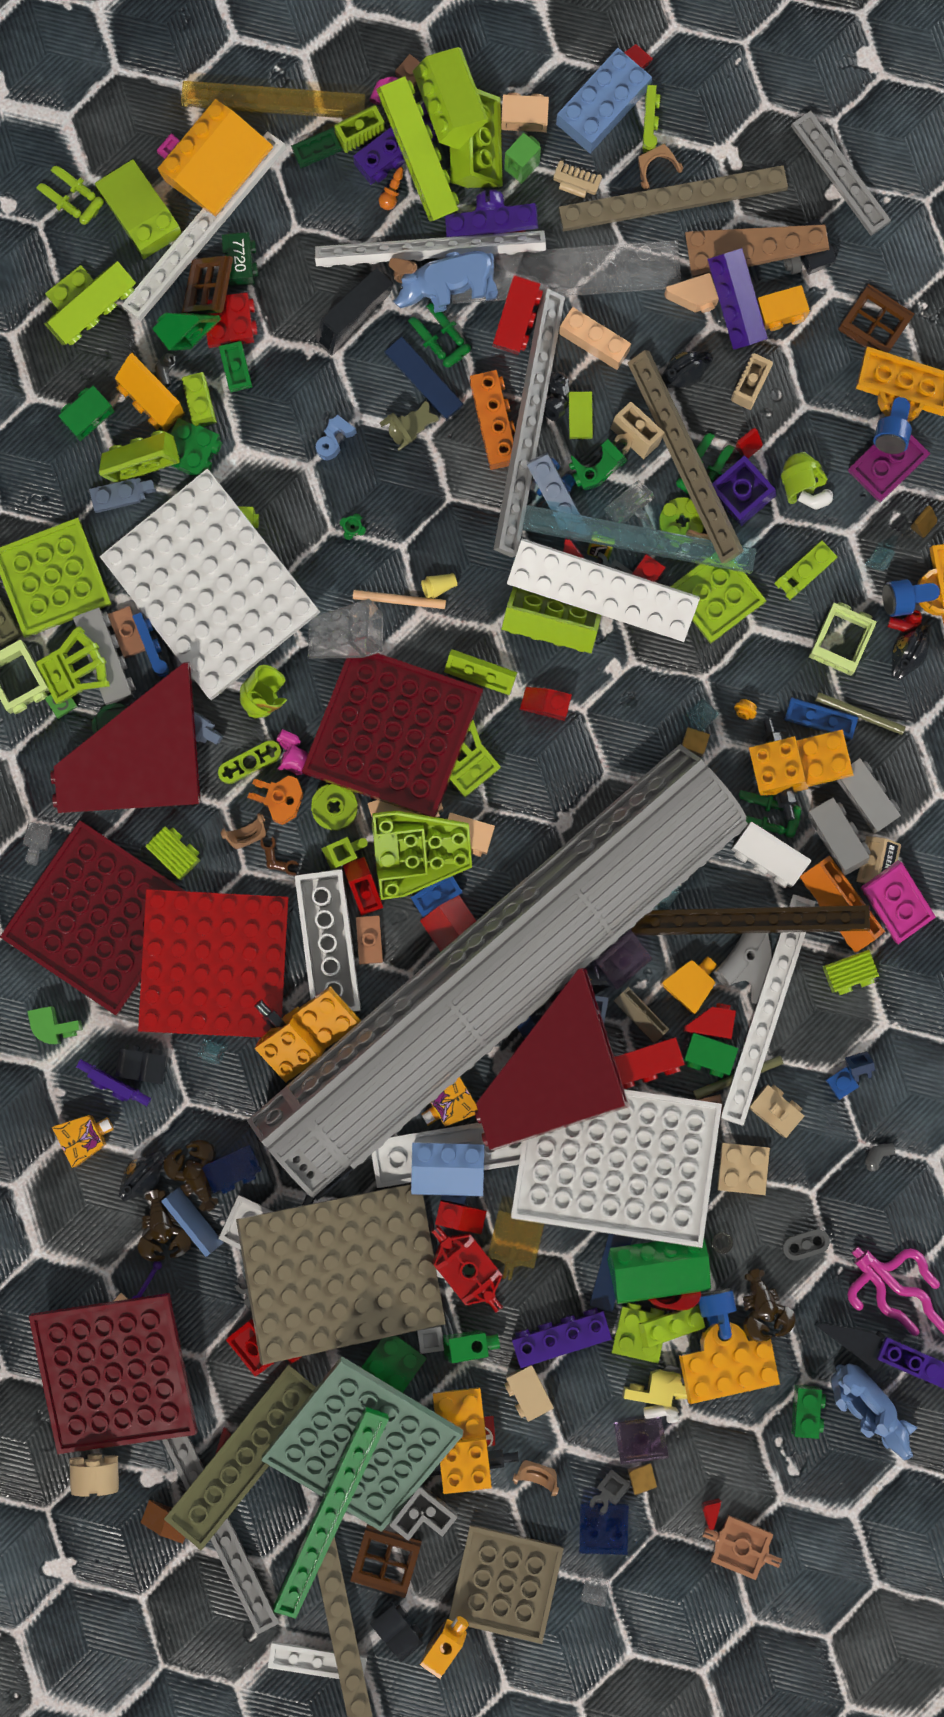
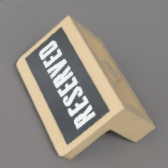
(883, 854)

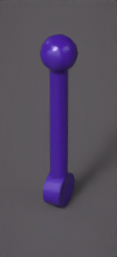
(156, 1266)

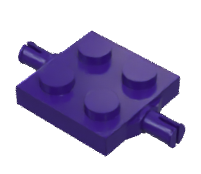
(120, 1089)

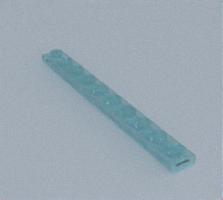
(632, 538)

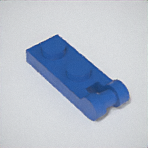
(151, 646)

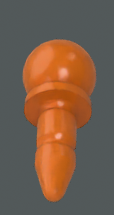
(388, 199)

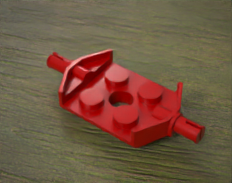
(450, 1259)

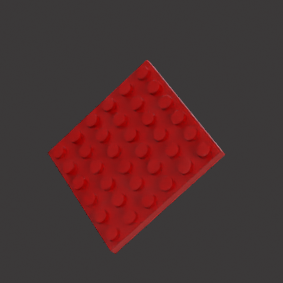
(211, 962)

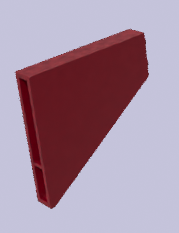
(138, 756)
(556, 1075)

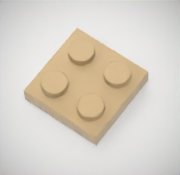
(743, 1168)

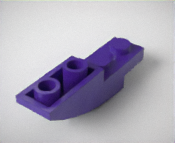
(912, 1361)

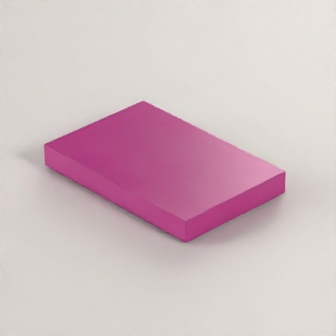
(898, 902)

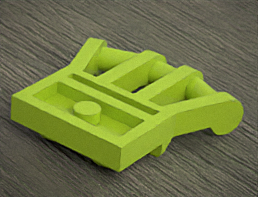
(60, 674)
(475, 767)

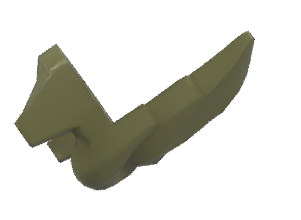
(405, 429)

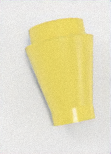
(437, 585)

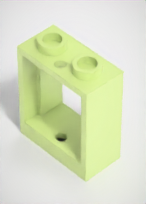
(833, 660)
(37, 694)

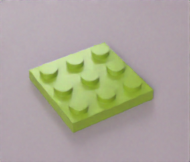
(724, 598)

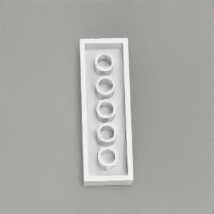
(327, 935)

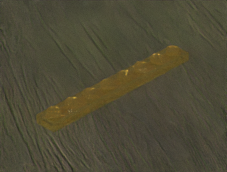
(273, 99)

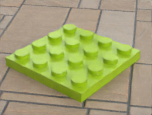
(52, 577)

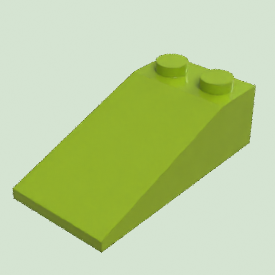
(138, 209)

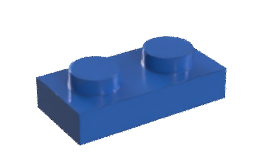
(435, 895)

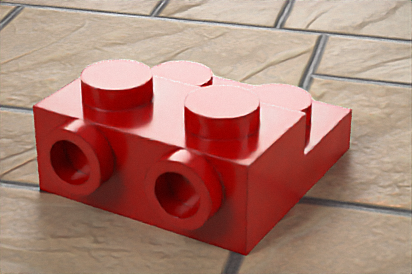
(234, 323)

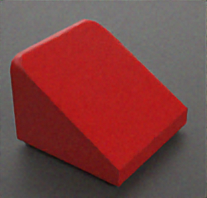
(639, 56)
(749, 443)
(711, 1511)

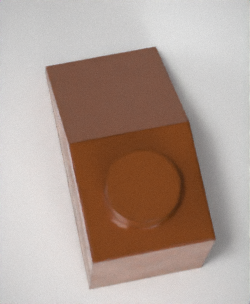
(154, 1520)

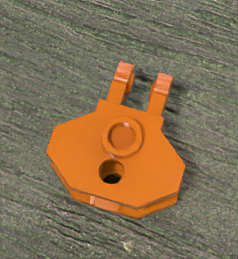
(277, 798)

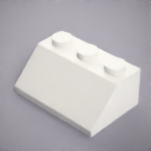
(770, 855)

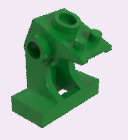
(610, 462)

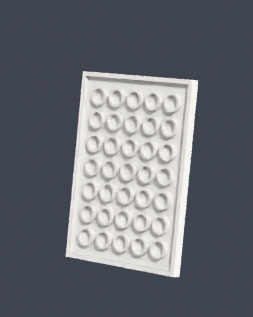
(209, 584)
(625, 1172)

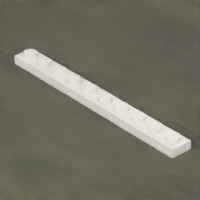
(192, 241)
(429, 248)
(764, 1021)

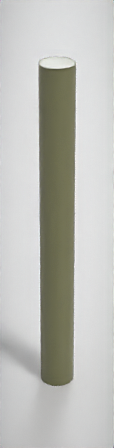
(860, 713)
(726, 1082)

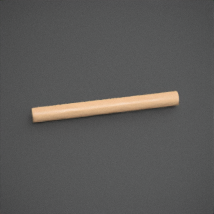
(399, 599)

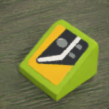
(595, 549)

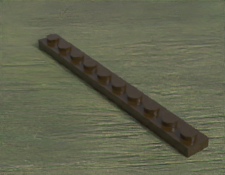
(754, 920)

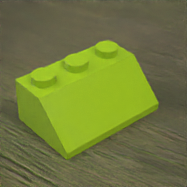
(139, 457)

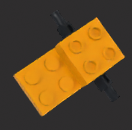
(795, 765)
(304, 1032)
(469, 1461)

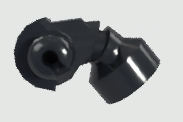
(559, 389)

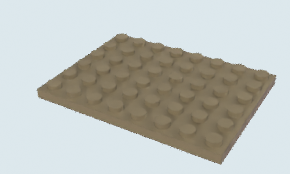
(339, 1273)

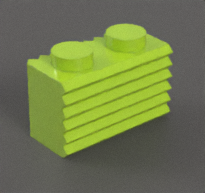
(359, 128)
(199, 399)
(173, 853)
(851, 971)

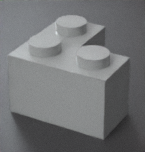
(420, 1508)

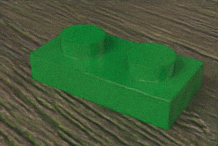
(235, 366)

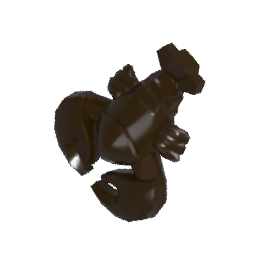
(193, 1172)
(161, 1230)
(764, 1307)

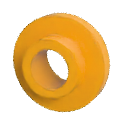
(745, 709)

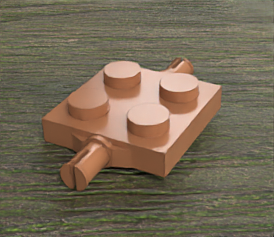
(741, 1547)

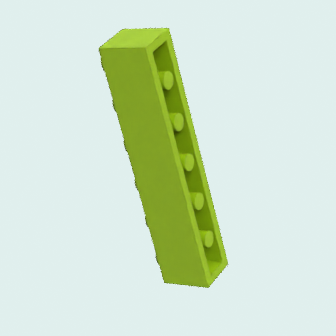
(417, 148)

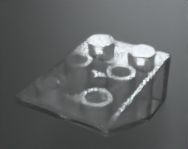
(347, 632)

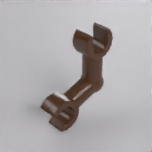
(272, 863)

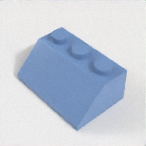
(447, 1169)

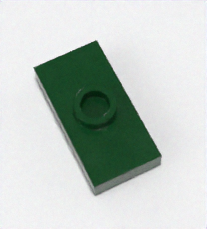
(316, 148)

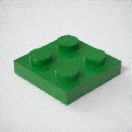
(394, 1362)

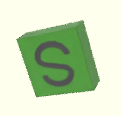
(63, 708)

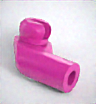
(374, 96)

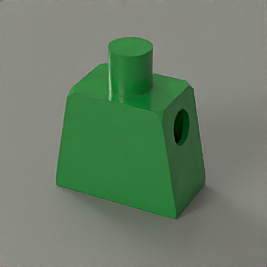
(458, 1346)

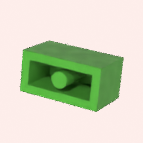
(522, 157)

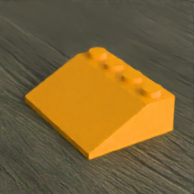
(214, 158)

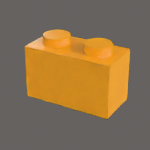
(783, 308)

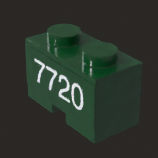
(241, 249)

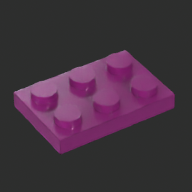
(883, 471)

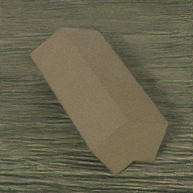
(641, 1015)

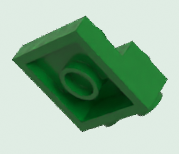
(195, 447)

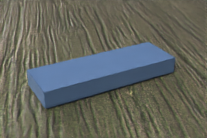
(192, 1222)

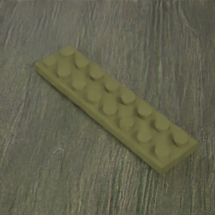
(238, 1461)

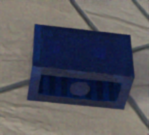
(231, 1169)

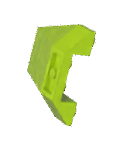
(417, 851)

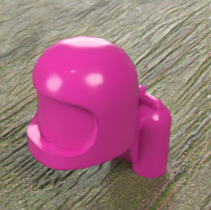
(293, 757)

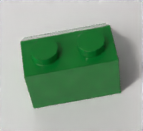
(184, 330)

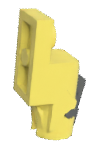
(661, 1387)

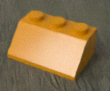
(148, 394)

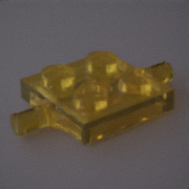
(515, 1242)

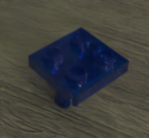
(603, 1532)

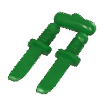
(430, 340)
(719, 464)
(769, 803)

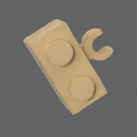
(636, 431)
(776, 1111)

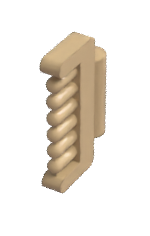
(576, 185)

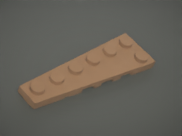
(758, 244)

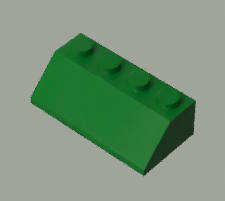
(658, 1270)

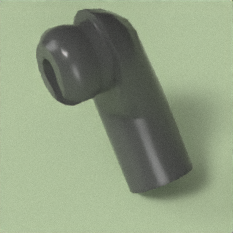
(163, 367)
(876, 1154)

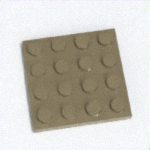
(506, 1583)

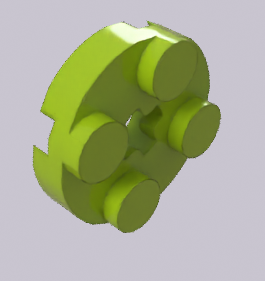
(672, 512)
(320, 807)

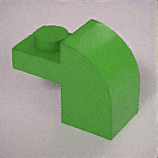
(45, 1026)

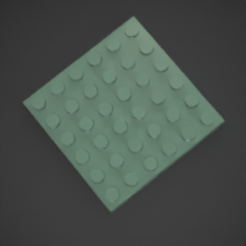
(322, 1427)

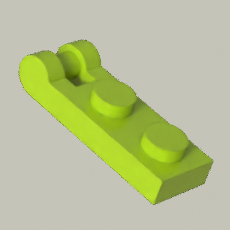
(650, 120)
(806, 569)

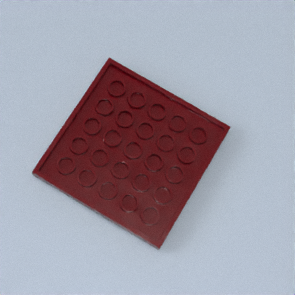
(393, 732)
(89, 917)
(113, 1373)

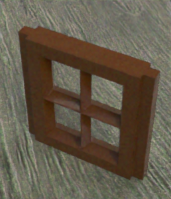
(194, 285)
(887, 304)
(379, 1581)

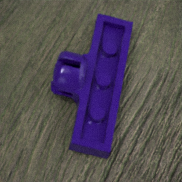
(492, 217)

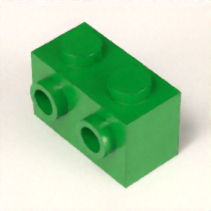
(807, 1411)

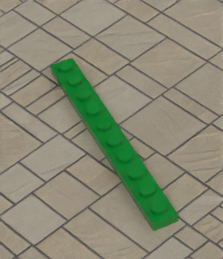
(330, 1512)

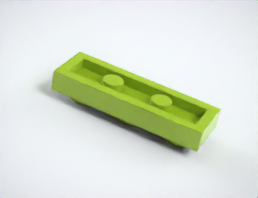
(480, 672)
(671, 1326)

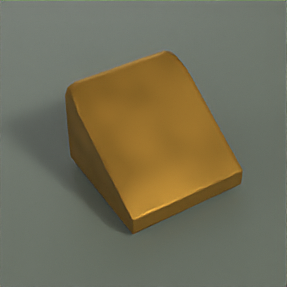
(924, 522)
(695, 741)
(642, 1478)

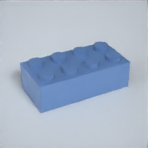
(603, 100)

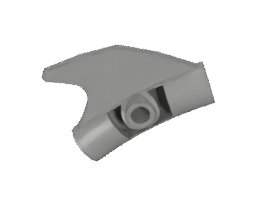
(747, 962)

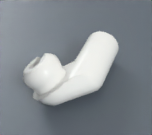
(817, 501)
(658, 1411)

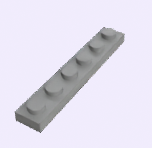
(840, 173)

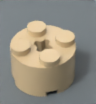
(94, 1475)

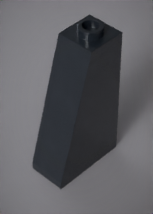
(353, 311)

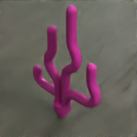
(875, 1270)

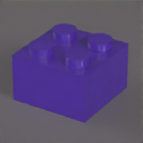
(743, 490)

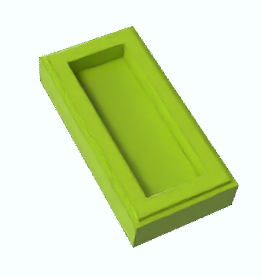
(580, 415)

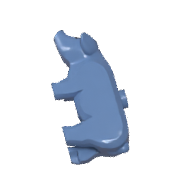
(449, 277)
(872, 1406)

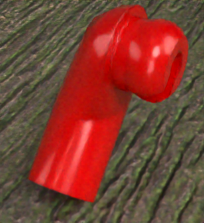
(906, 624)

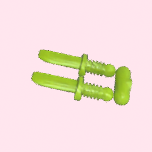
(62, 202)

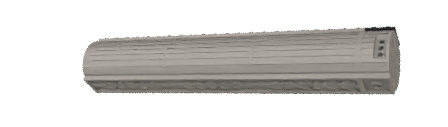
(498, 972)

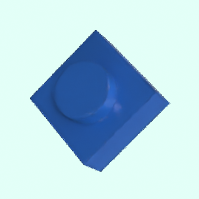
(842, 1083)

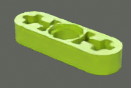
(268, 761)

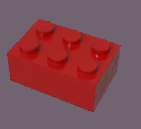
(517, 315)
(649, 1061)

